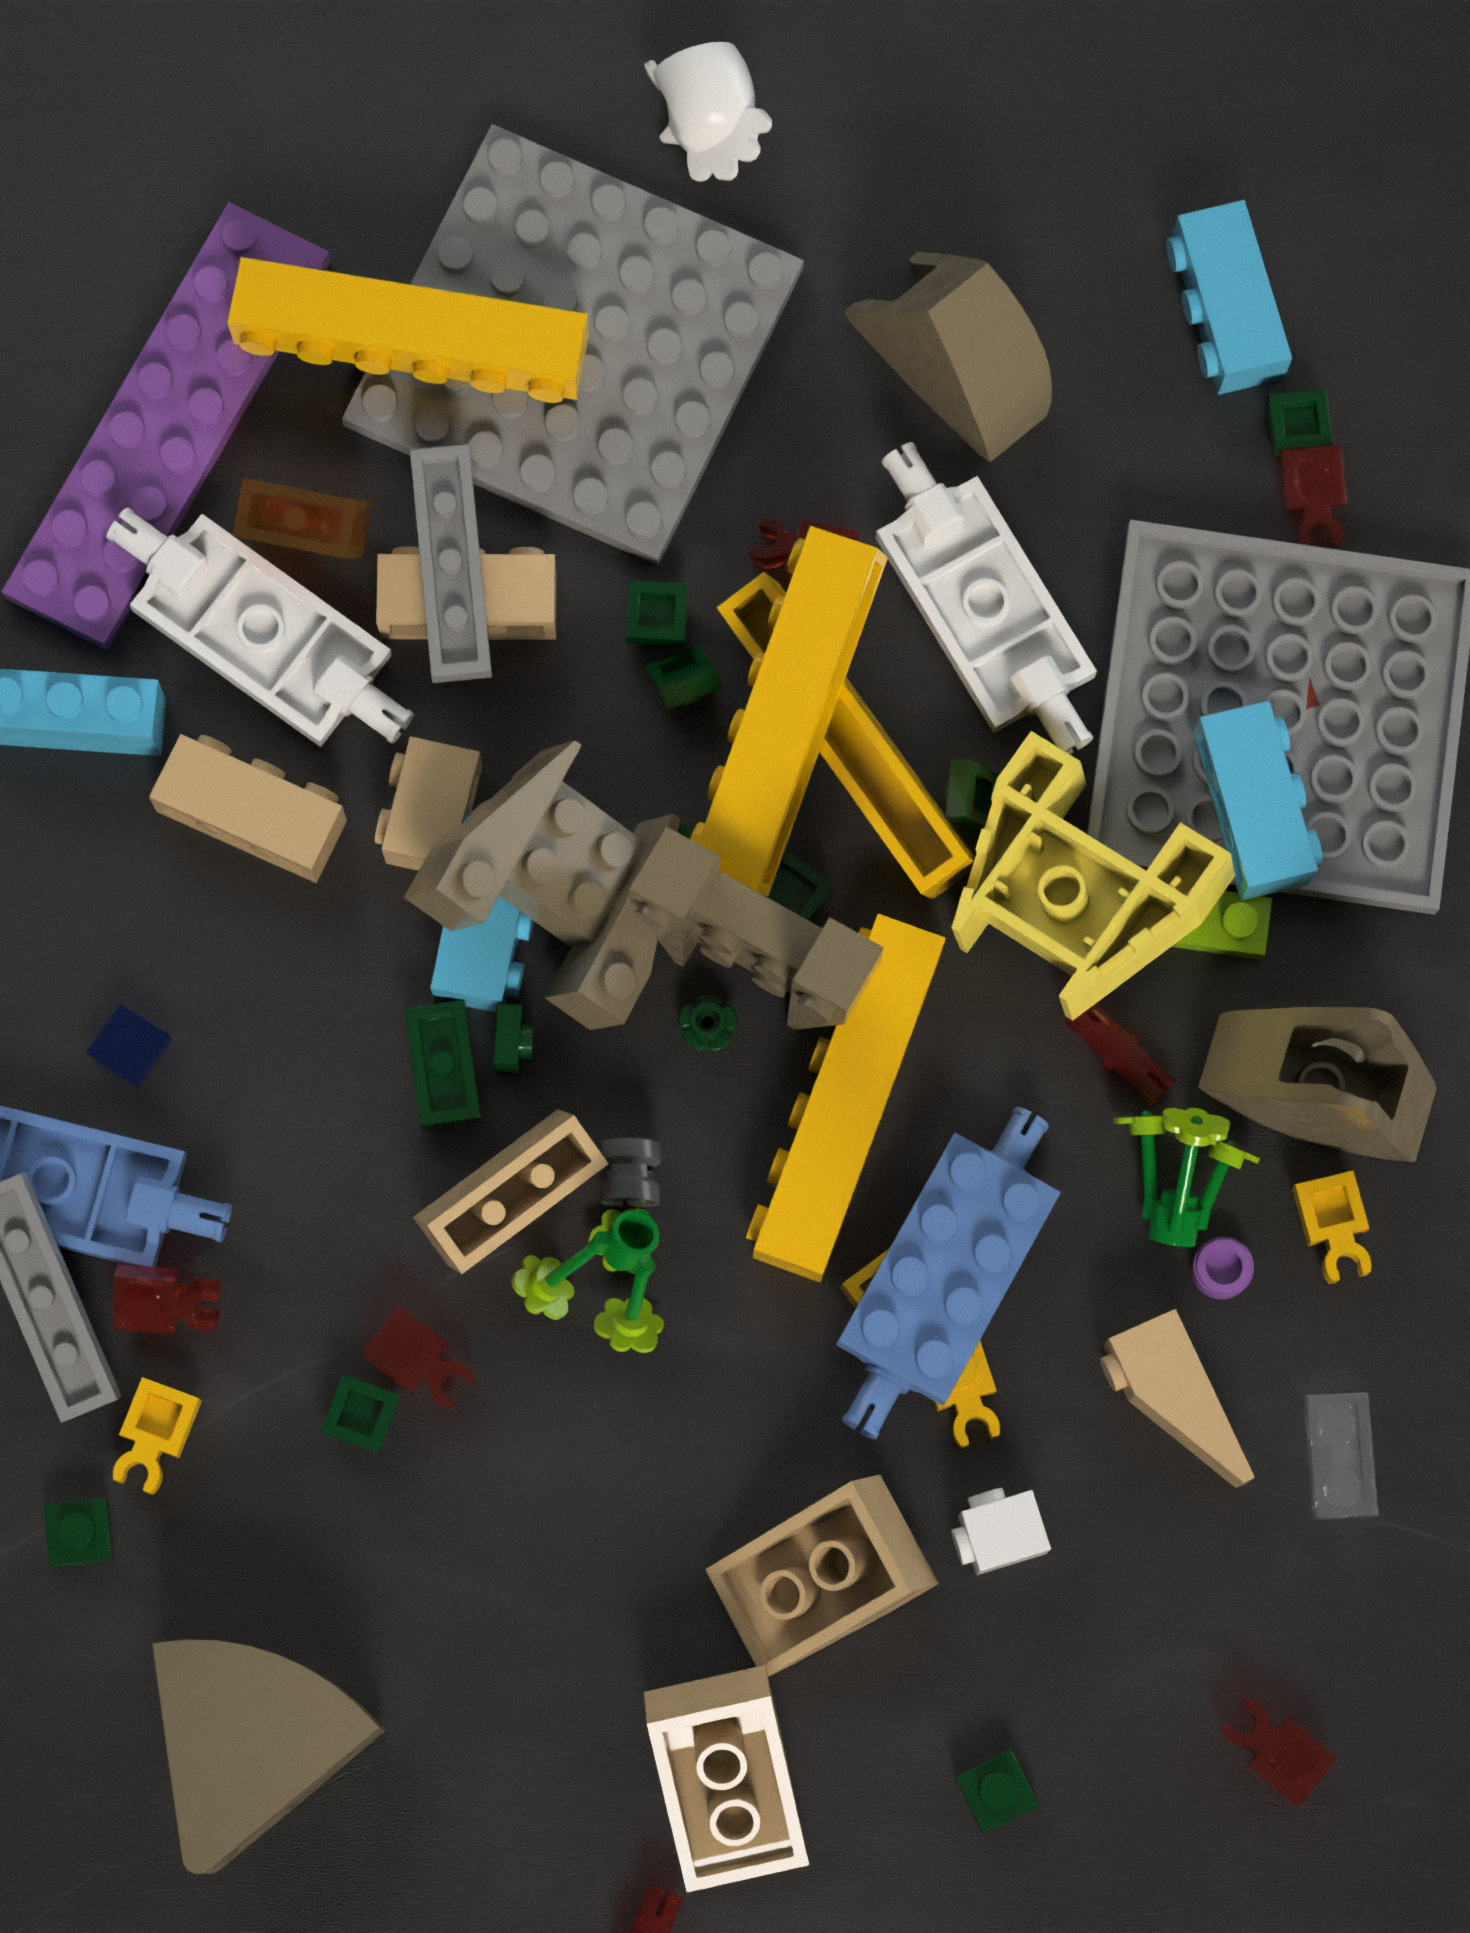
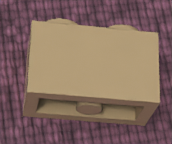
(432, 798)

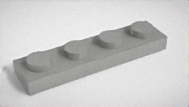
(450, 563)
(50, 1306)

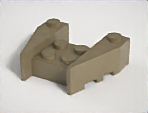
(561, 868)
(692, 901)

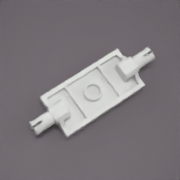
(985, 602)
(259, 628)

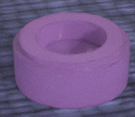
(1222, 1268)

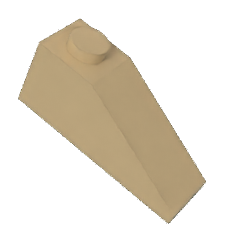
(1171, 1387)

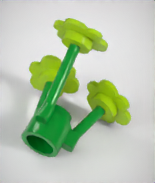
(1176, 1216)
(625, 1245)

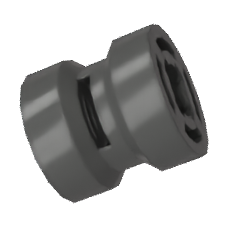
(630, 1177)

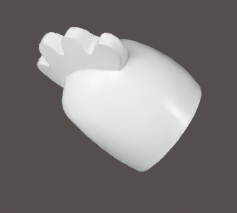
(710, 108)

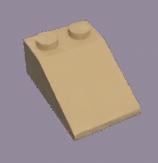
(821, 1574)
(725, 1778)

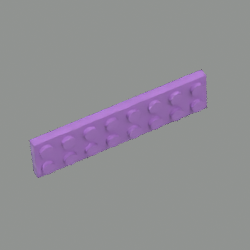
(154, 438)

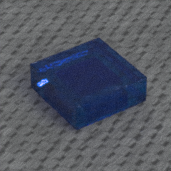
(129, 1046)

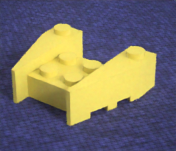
(1072, 893)

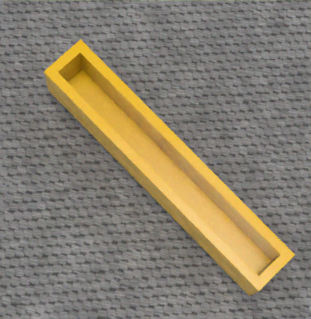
(408, 330)
(789, 705)
(868, 764)
(844, 1106)

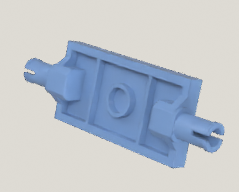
(104, 1189)
(947, 1271)

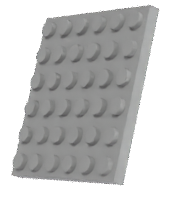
(669, 350)
(1247, 622)

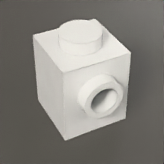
(1000, 1531)

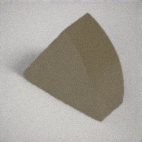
(963, 349)
(1312, 1085)
(247, 1741)

